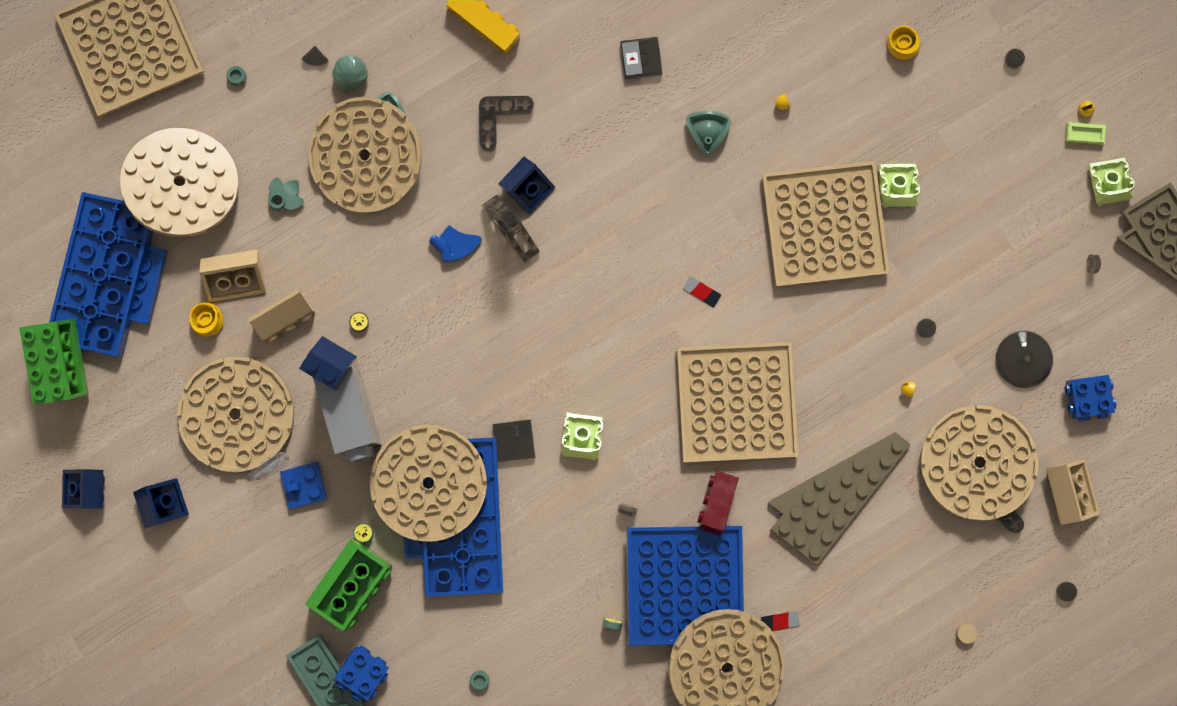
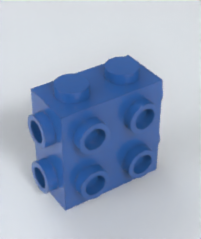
(1090, 397)
(361, 674)

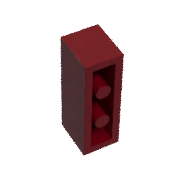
(717, 503)

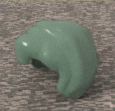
(349, 72)

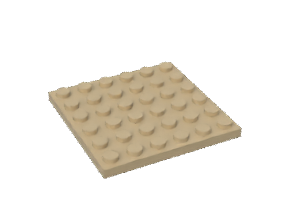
(127, 49)
(825, 223)
(737, 402)

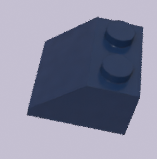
(526, 185)
(328, 363)
(82, 489)
(160, 503)

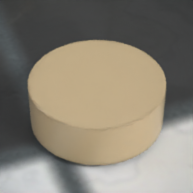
(966, 633)

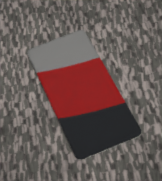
(702, 291)
(782, 620)

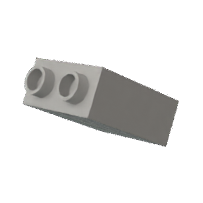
(349, 417)

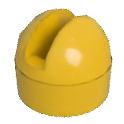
(782, 102)
(1088, 112)
(908, 389)

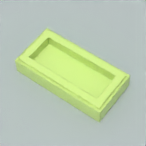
(1085, 133)

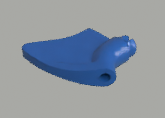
(454, 244)

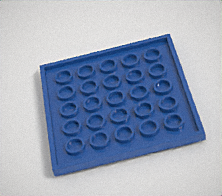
(679, 577)

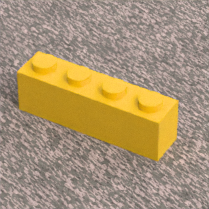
(485, 23)

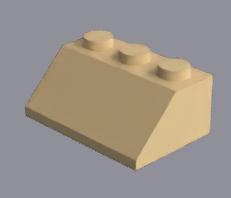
(232, 275)
(282, 316)
(1072, 491)

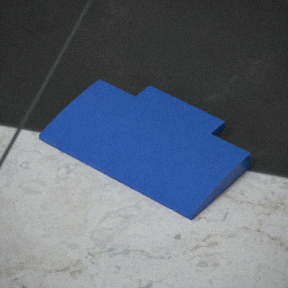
(107, 275)
(473, 557)

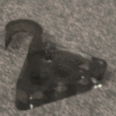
(509, 226)

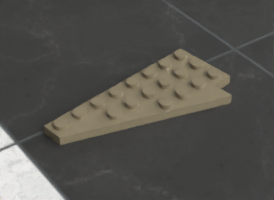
(1154, 229)
(825, 504)

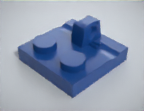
(303, 485)

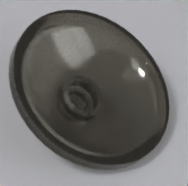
(1012, 363)

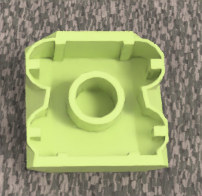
(1111, 181)
(898, 185)
(582, 436)

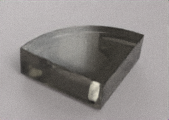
(314, 57)

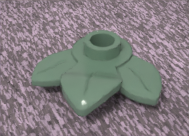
(287, 193)

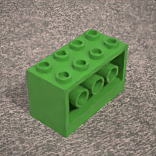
(53, 361)
(336, 585)

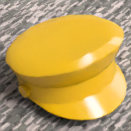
(903, 42)
(206, 319)

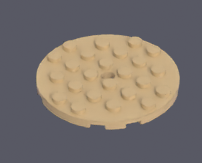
(392, 161)
(173, 209)
(207, 408)
(399, 487)
(974, 491)
(733, 639)

